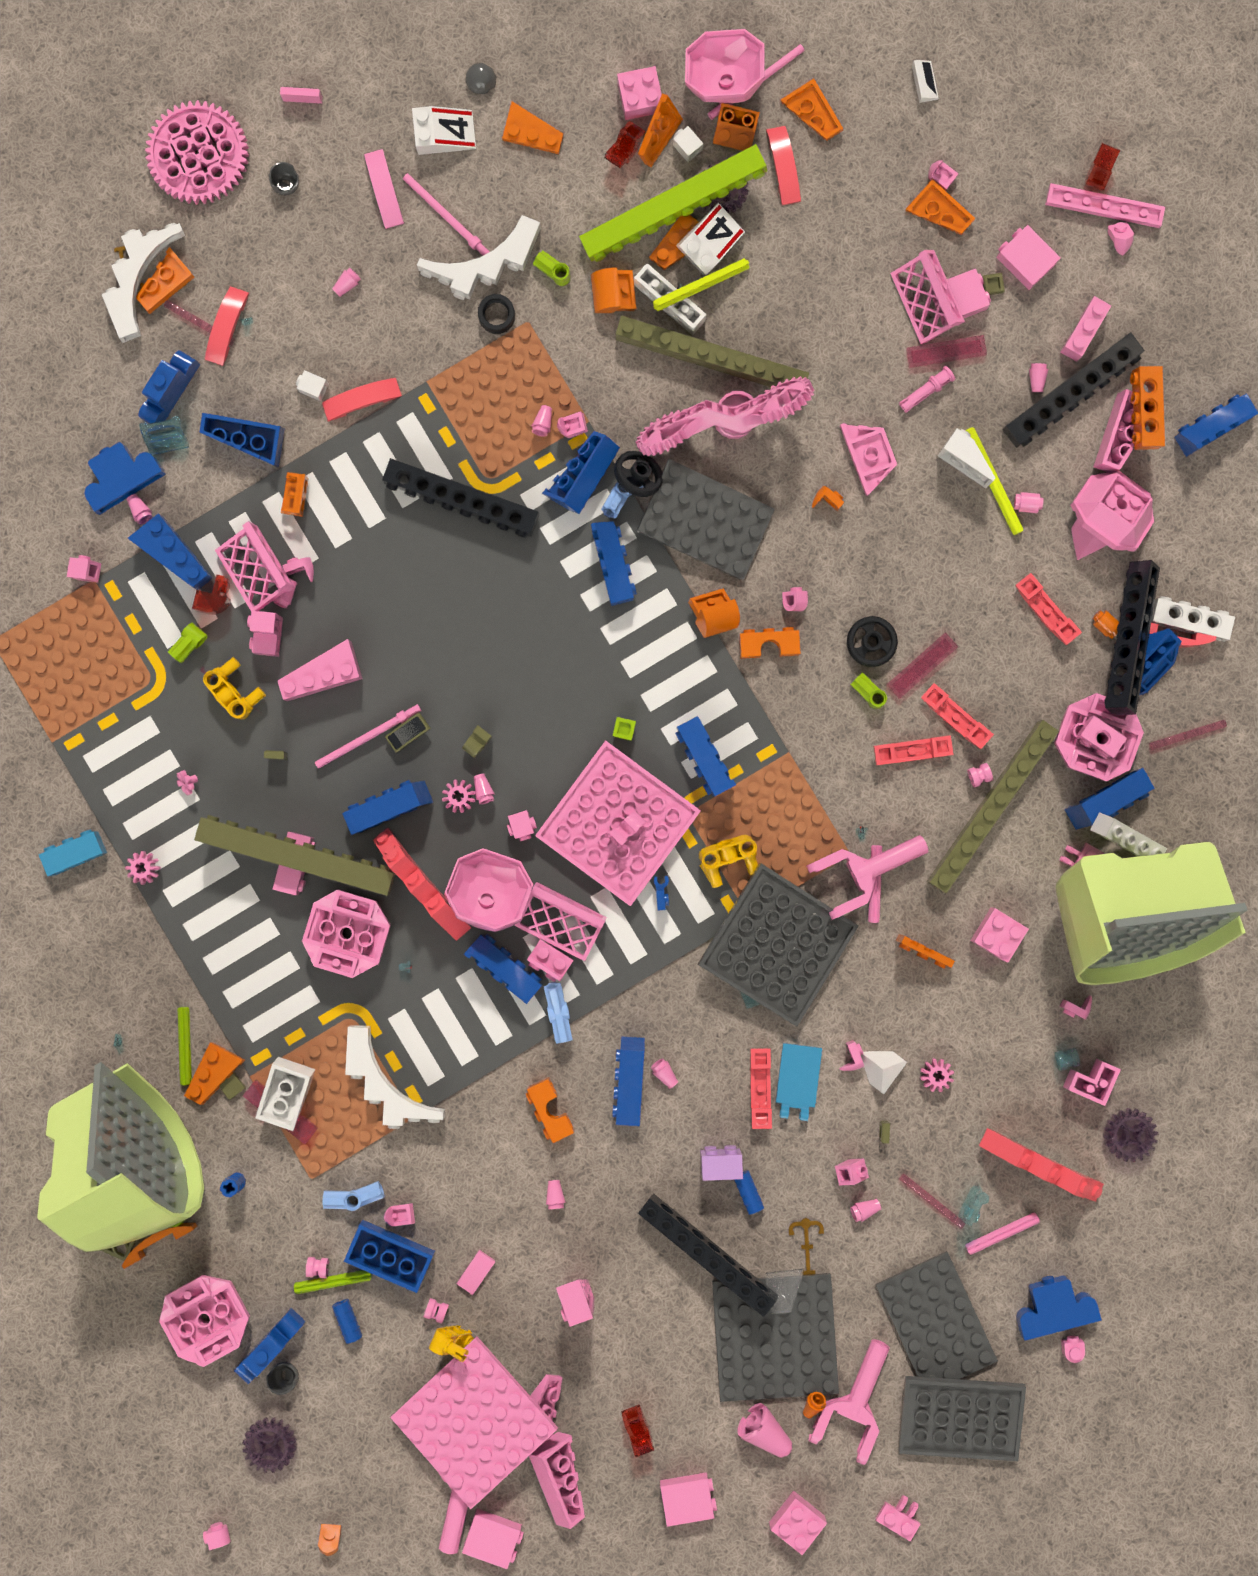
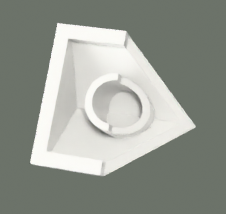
(882, 1068)

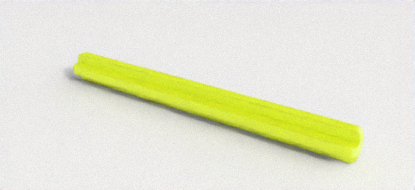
(701, 284)
(998, 490)

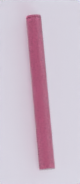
(190, 317)
(1188, 734)
(932, 1201)

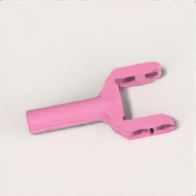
(866, 870)
(855, 1404)
(453, 1524)

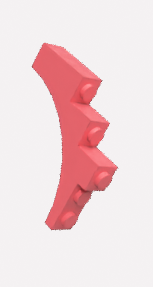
(419, 884)
(1041, 1166)

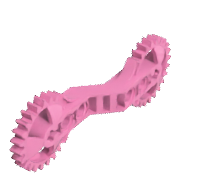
(771, 406)

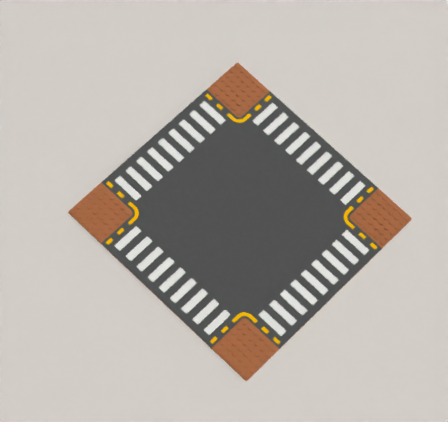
(473, 635)

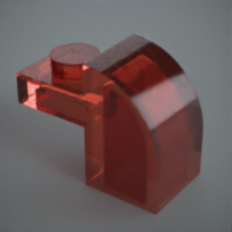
(625, 145)
(1101, 167)
(213, 602)
(638, 1430)

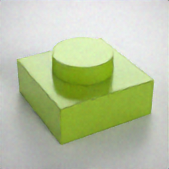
(624, 728)

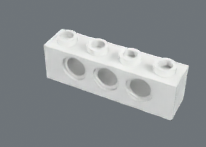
(656, 286)
(1222, 620)
(1125, 836)

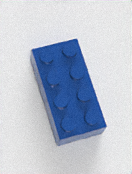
(389, 1256)

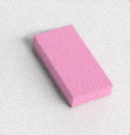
(303, 95)
(476, 1272)

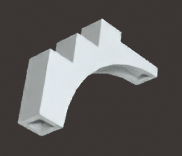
(489, 267)
(129, 272)
(397, 1106)

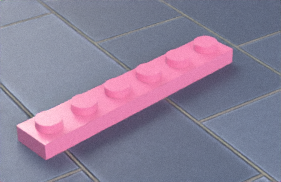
(1105, 205)

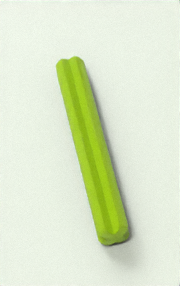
(184, 1045)
(332, 1281)

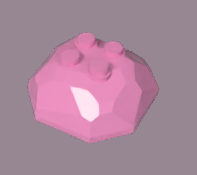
(725, 66)
(488, 890)

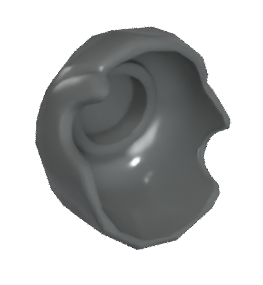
(480, 78)
(280, 172)
(277, 1383)

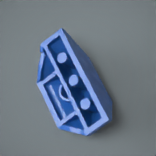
(1160, 657)

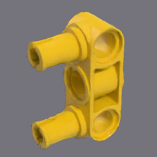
(227, 694)
(726, 853)
(451, 1341)

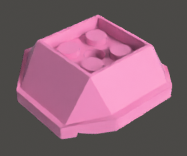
(1114, 510)
(1085, 759)
(325, 939)
(190, 1334)

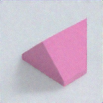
(1084, 541)

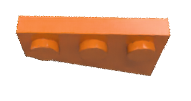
(813, 109)
(661, 129)
(531, 131)
(940, 208)
(667, 252)
(165, 282)
(924, 952)
(212, 1072)

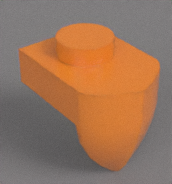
(830, 497)
(329, 1539)

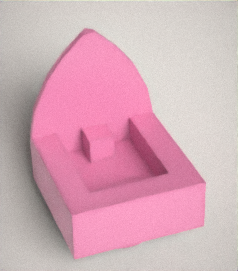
(942, 174)
(1121, 236)
(572, 425)
(296, 565)
(1072, 1010)
(855, 1051)
(399, 1215)

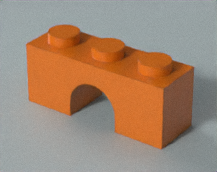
(786, 640)
(555, 1126)

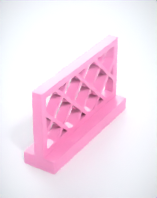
(942, 292)
(269, 561)
(568, 906)

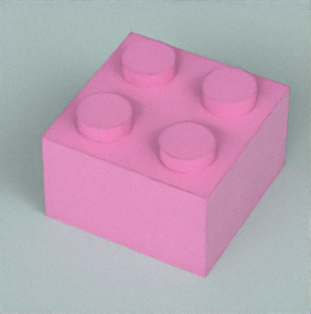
(639, 92)
(999, 934)
(797, 1522)

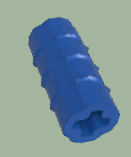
(233, 1184)
(749, 1193)
(347, 1321)

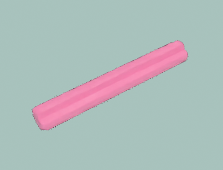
(874, 901)
(1002, 1233)

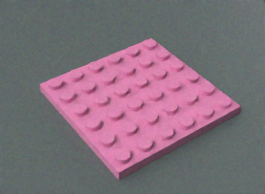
(598, 803)
(474, 1423)

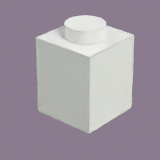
(687, 143)
(312, 385)

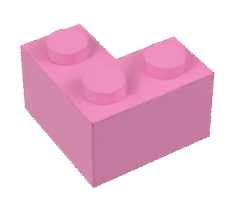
(267, 633)
(1096, 1086)

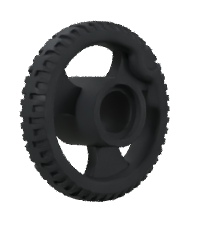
(638, 474)
(867, 624)

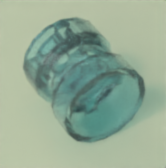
(1067, 1059)

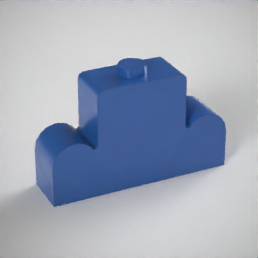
(167, 386)
(119, 476)
(1055, 1308)
(269, 1346)

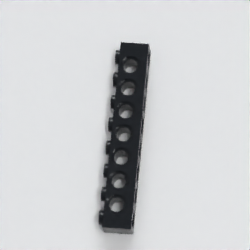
(1127, 346)
(397, 469)
(1132, 637)
(708, 1255)

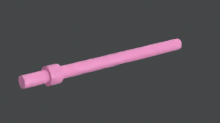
(768, 72)
(473, 241)
(401, 717)

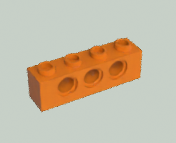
(1153, 378)

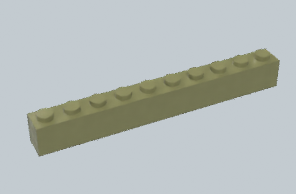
(704, 353)
(992, 806)
(295, 856)

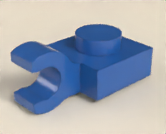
(662, 899)

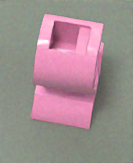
(626, 829)

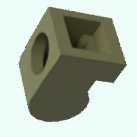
(476, 742)

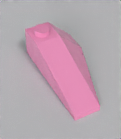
(547, 1394)

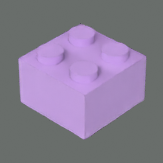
(721, 1163)

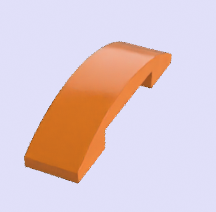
(138, 1253)

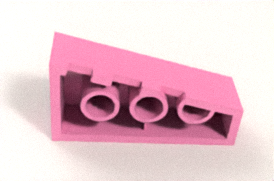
(1118, 435)
(324, 672)
(576, 1301)
(558, 1479)

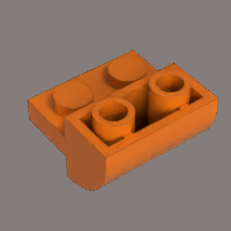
(736, 127)
(613, 290)
(715, 612)

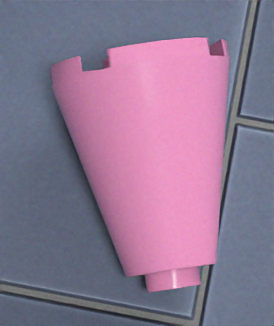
(764, 1431)

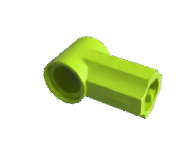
(552, 267)
(191, 638)
(868, 689)

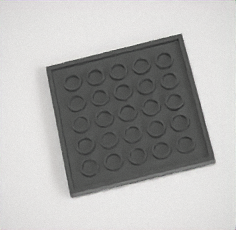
(777, 945)
(777, 1352)

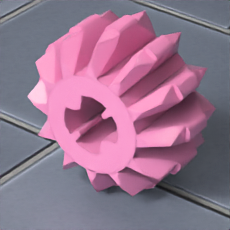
(455, 802)
(136, 870)
(931, 1080)

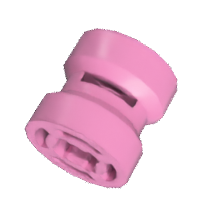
(979, 775)
(317, 1267)
(431, 1310)

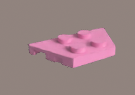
(869, 453)

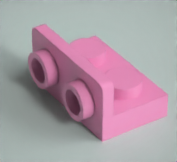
(549, 960)

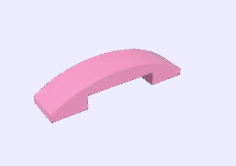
(383, 189)

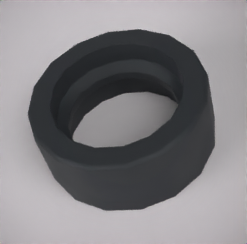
(496, 298)

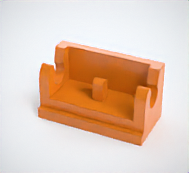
(294, 494)

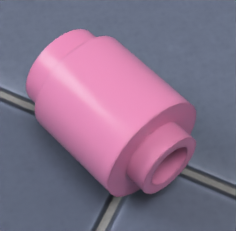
(1028, 502)

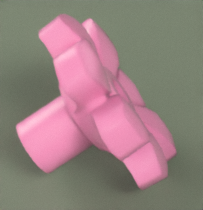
(186, 781)

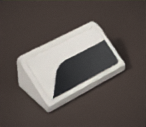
(924, 80)

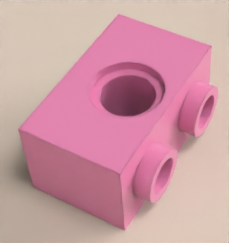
(1112, 739)

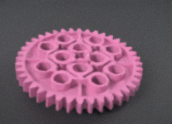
(185, 183)

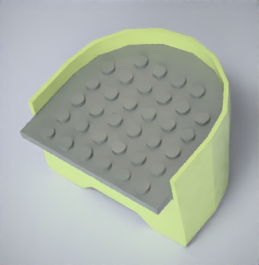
(1146, 912)
(118, 1163)

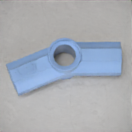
(615, 501)
(558, 1012)
(365, 1195)

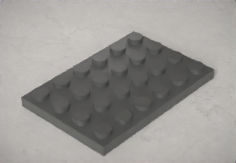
(705, 520)
(936, 1320)
(961, 1418)

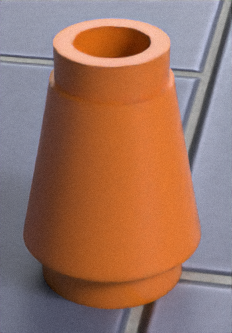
(814, 1404)

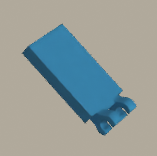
(798, 1079)

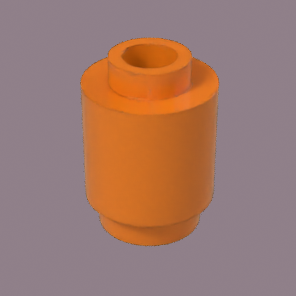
(1106, 623)

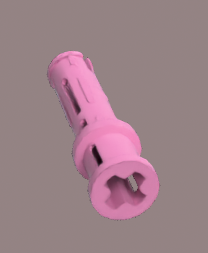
(933, 385)

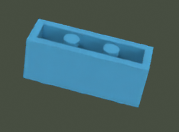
(72, 852)

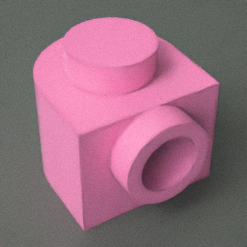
(795, 599)
(1073, 1348)
(216, 1536)

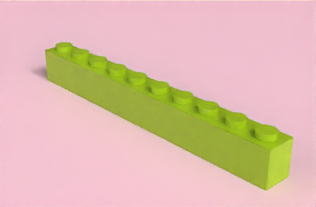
(674, 203)

